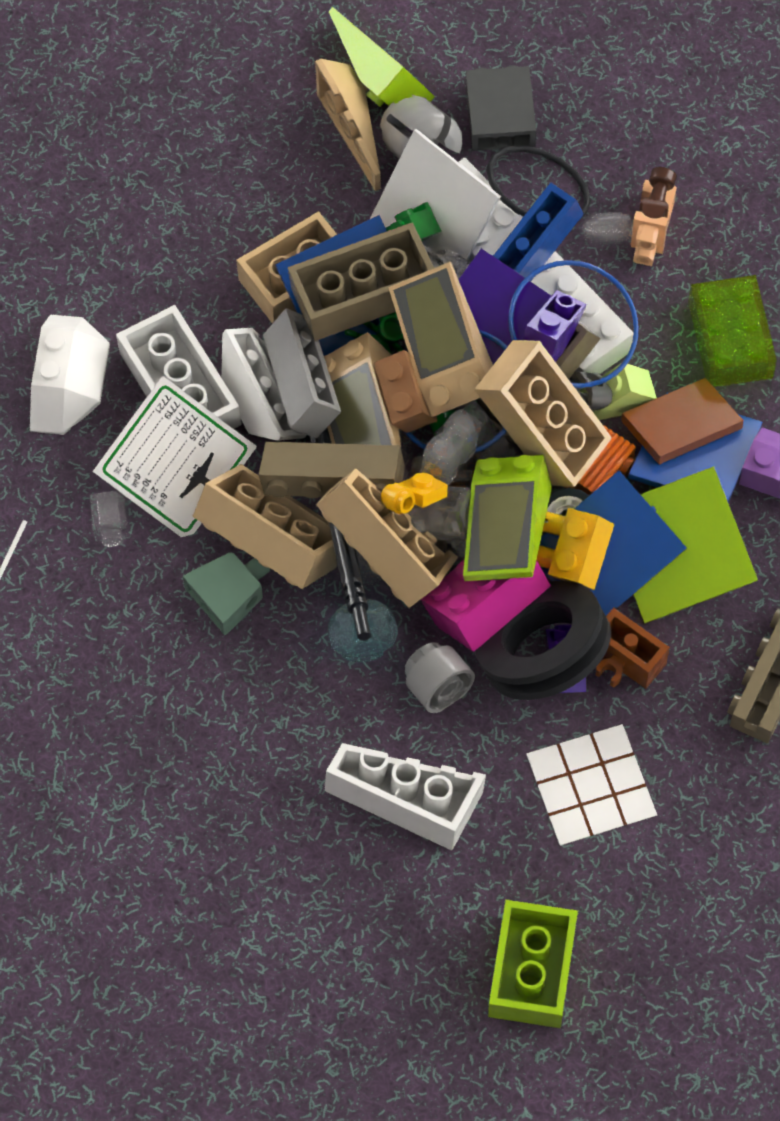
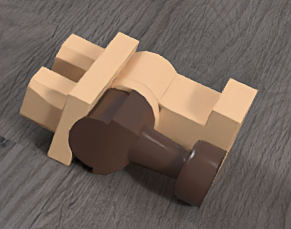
(654, 215)

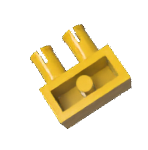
(579, 547)

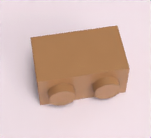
(402, 393)

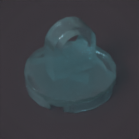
(344, 636)

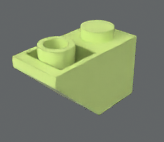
(629, 389)

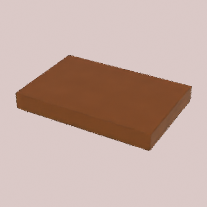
(682, 421)

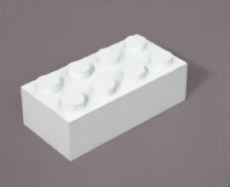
(169, 349)

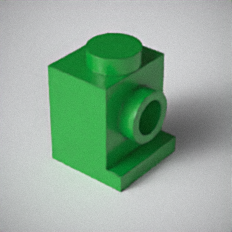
(422, 219)

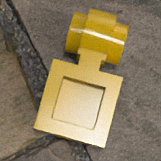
(418, 490)

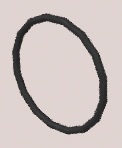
(513, 149)

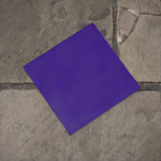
(489, 291)

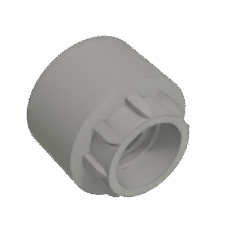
(438, 676)

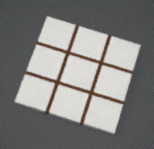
(591, 784)

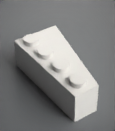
(407, 793)

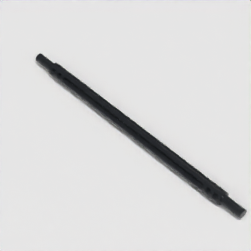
(349, 571)

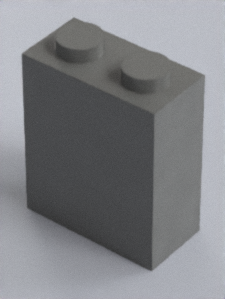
(500, 107)

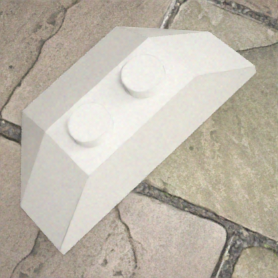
(66, 374)
(253, 385)

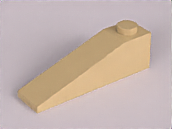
(348, 108)

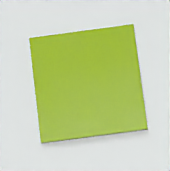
(714, 553)

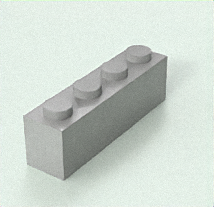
(301, 374)

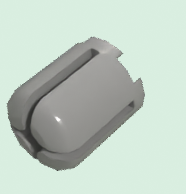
(420, 115)

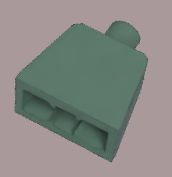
(226, 589)

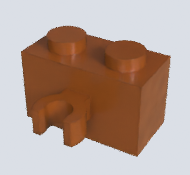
(632, 652)

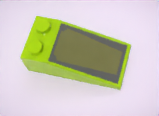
(506, 517)

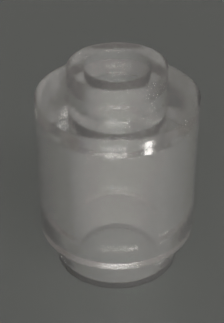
(607, 228)

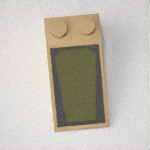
(441, 338)
(359, 395)

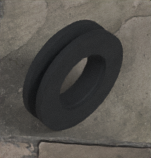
(562, 665)

